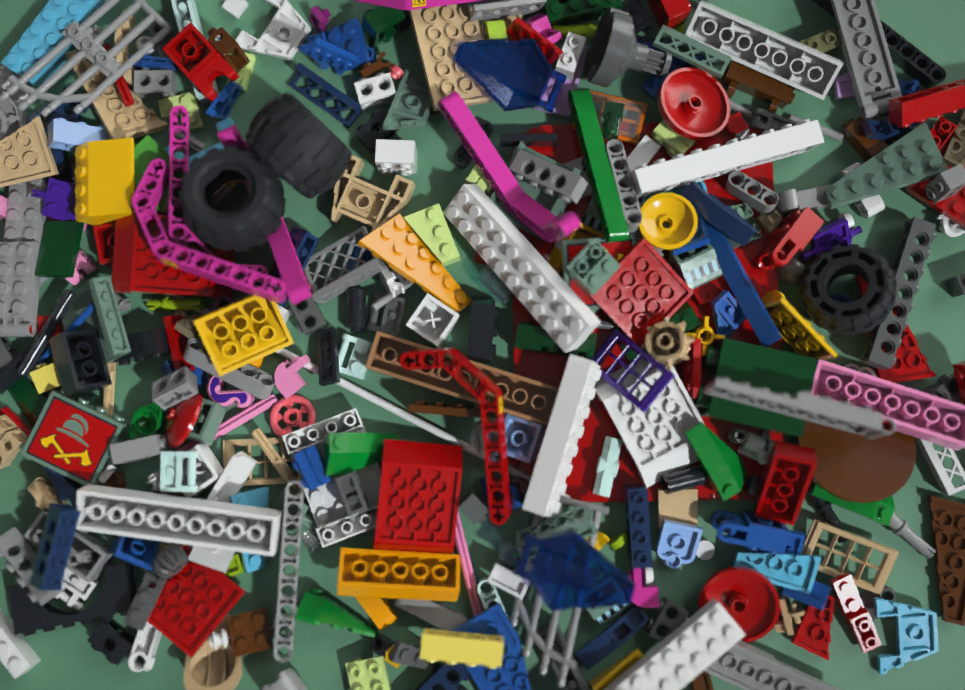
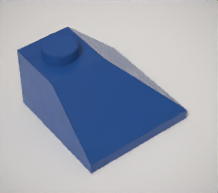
(135, 550)

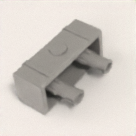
(87, 555)

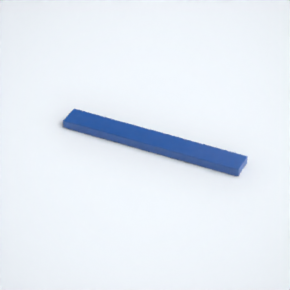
(742, 287)

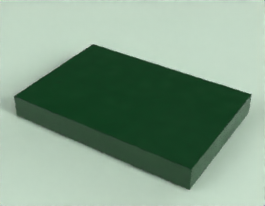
(59, 249)

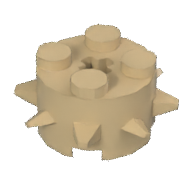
(658, 337)

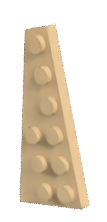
(115, 116)
(26, 155)

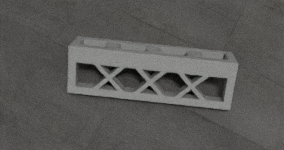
(502, 8)

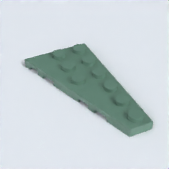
(899, 165)

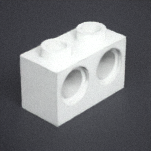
(571, 55)
(377, 96)

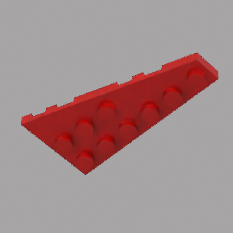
(909, 362)

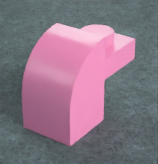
(287, 377)

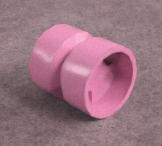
(83, 267)

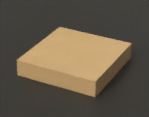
(678, 506)

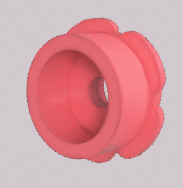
(396, 72)

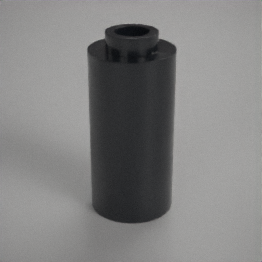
(356, 310)
(682, 479)

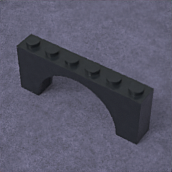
(114, 598)

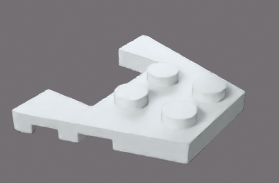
(281, 36)

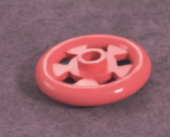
(275, 417)

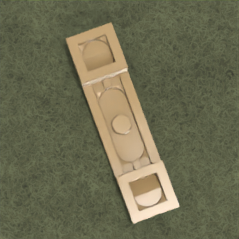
(123, 55)

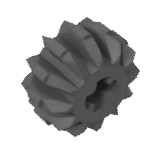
(170, 562)

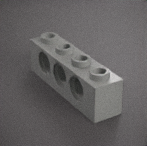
(573, 186)
(12, 541)

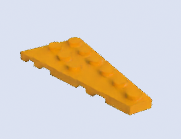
(412, 259)

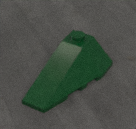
(28, 399)

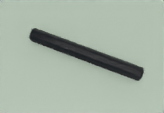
(46, 333)

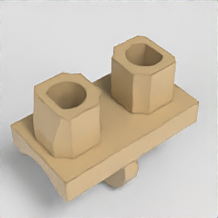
(786, 624)

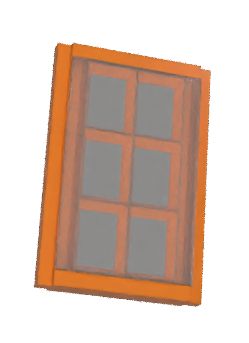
(632, 118)

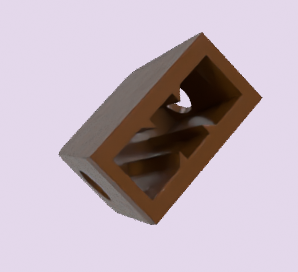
(224, 45)

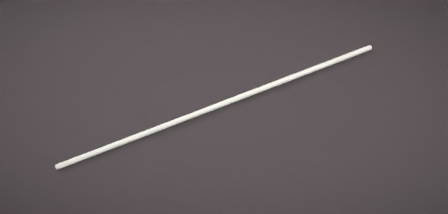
(390, 407)

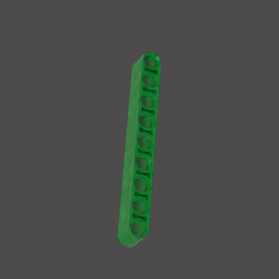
(598, 165)

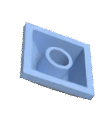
(523, 438)

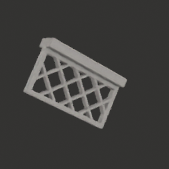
(345, 281)

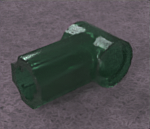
(612, 116)

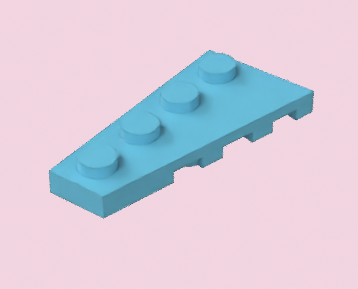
(258, 498)
(785, 570)

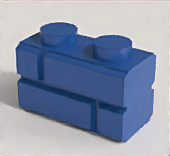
(311, 467)

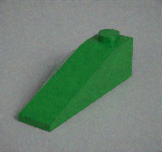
(353, 451)
(718, 461)
(878, 511)
(321, 608)

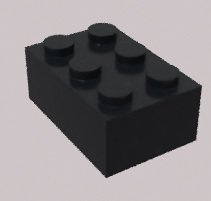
(80, 361)

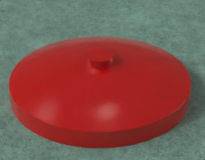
(693, 103)
(746, 597)

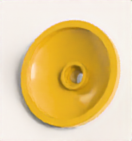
(674, 211)

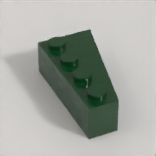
(382, 24)
(538, 340)

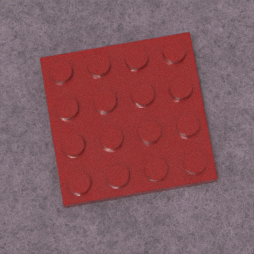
(641, 292)
(194, 605)

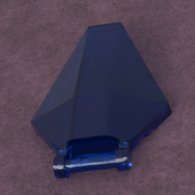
(510, 72)
(573, 573)

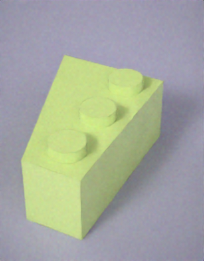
(435, 233)

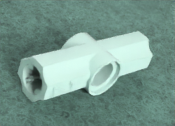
(607, 466)

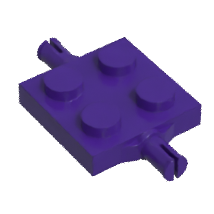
(58, 199)
(829, 236)

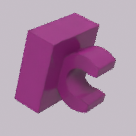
(319, 18)

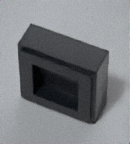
(752, 484)

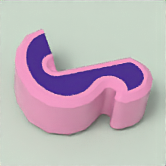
(228, 398)

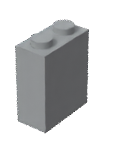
(139, 449)

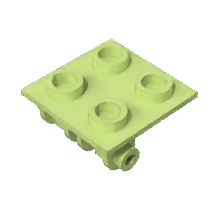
(367, 674)

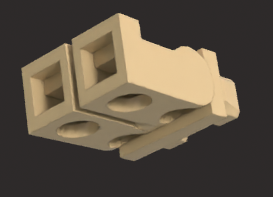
(11, 441)

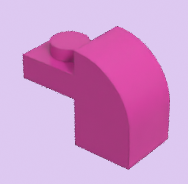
(541, 25)
(644, 595)

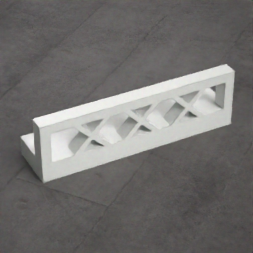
(938, 469)
(232, 477)

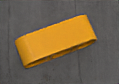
(378, 610)

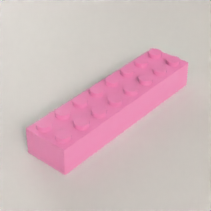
(912, 410)

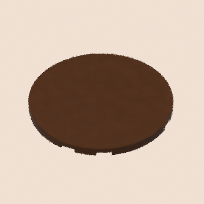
(857, 466)

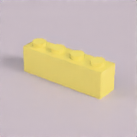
(462, 648)

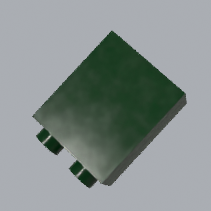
(761, 369)

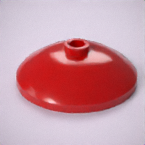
(182, 419)

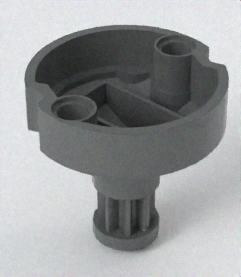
(617, 50)

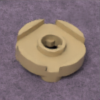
(44, 493)

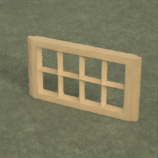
(228, 452)
(883, 570)

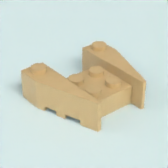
(368, 202)

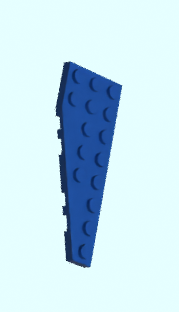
(513, 671)

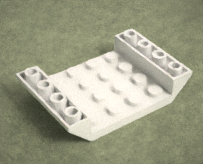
(657, 436)
(326, 501)

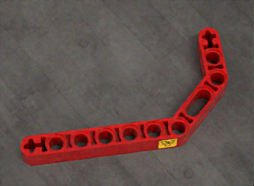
(488, 424)

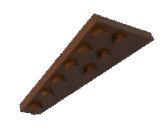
(948, 539)

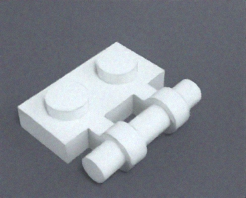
(79, 587)

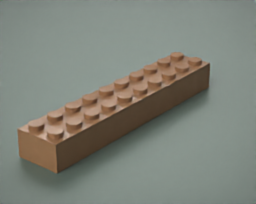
(520, 394)

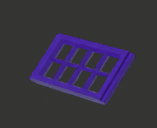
(654, 390)

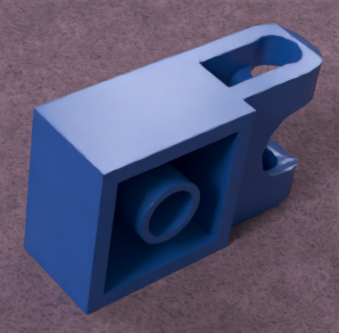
(751, 531)

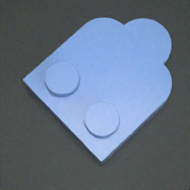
(678, 543)

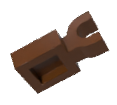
(370, 69)

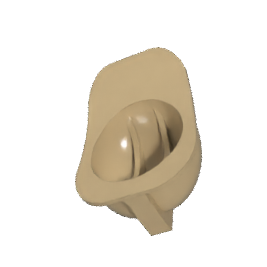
(213, 668)

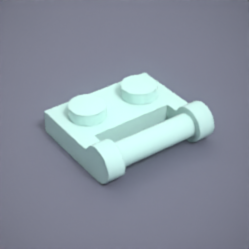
(358, 358)
(172, 471)

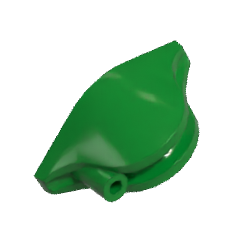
(146, 421)

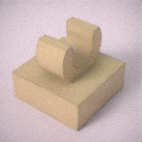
(769, 221)

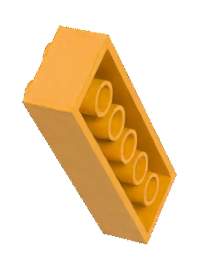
(399, 575)

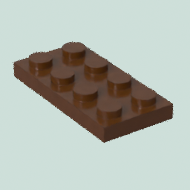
(441, 409)

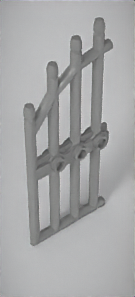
(94, 52)
(531, 623)

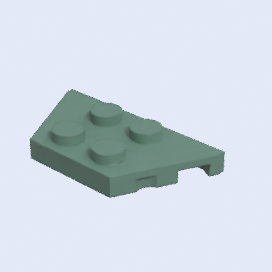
(410, 105)

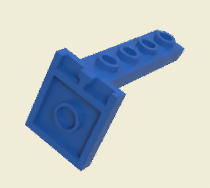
(343, 49)

